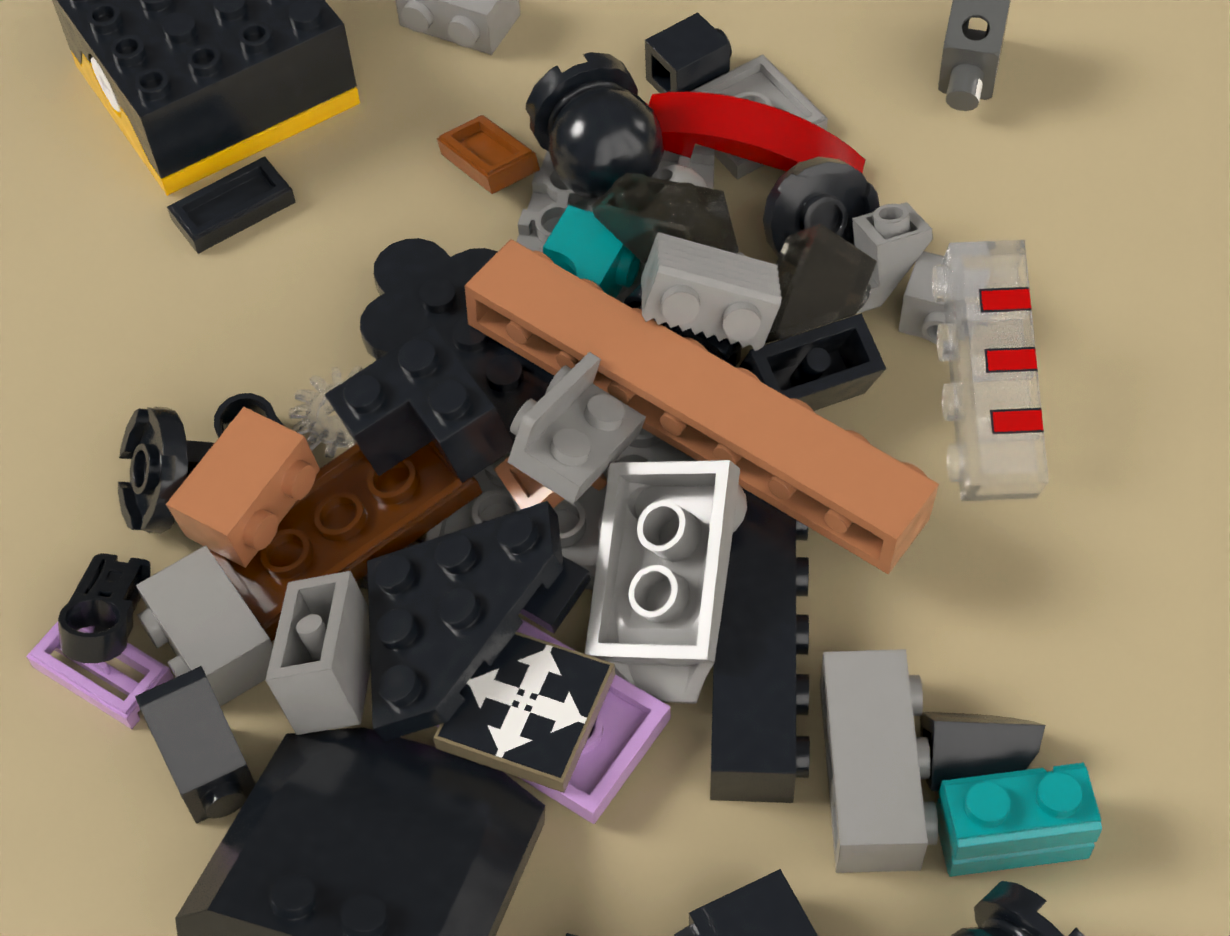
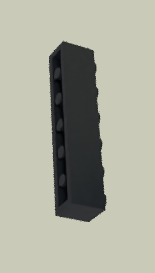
(755, 662)

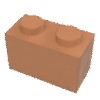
(244, 487)

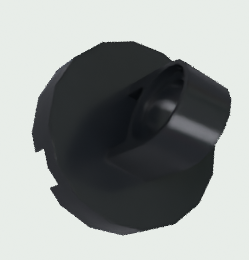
(815, 194)
(158, 467)

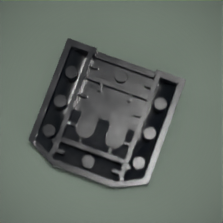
(367, 844)

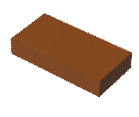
(488, 154)

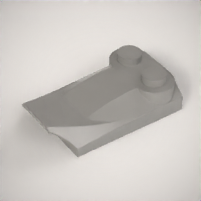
(664, 572)

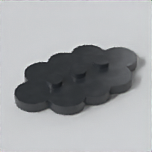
(427, 287)

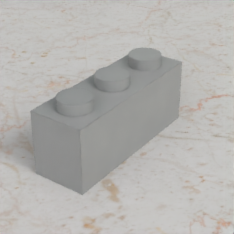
(875, 762)

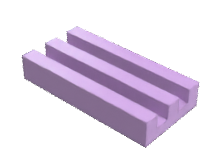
(123, 711)

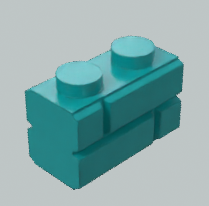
(1017, 819)

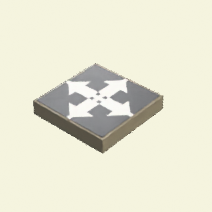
(529, 711)

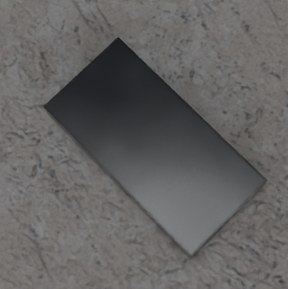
(231, 204)

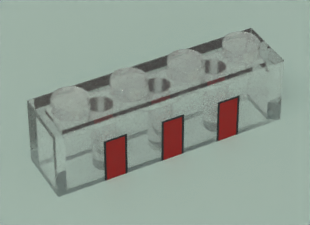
(991, 371)

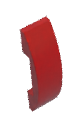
(744, 130)

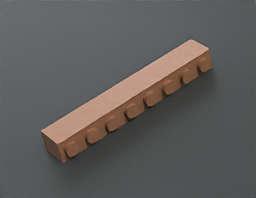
(706, 405)

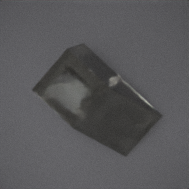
(645, 205)

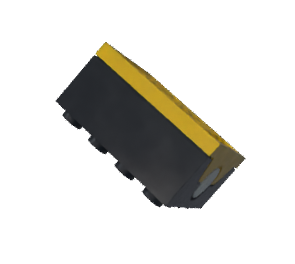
(210, 77)

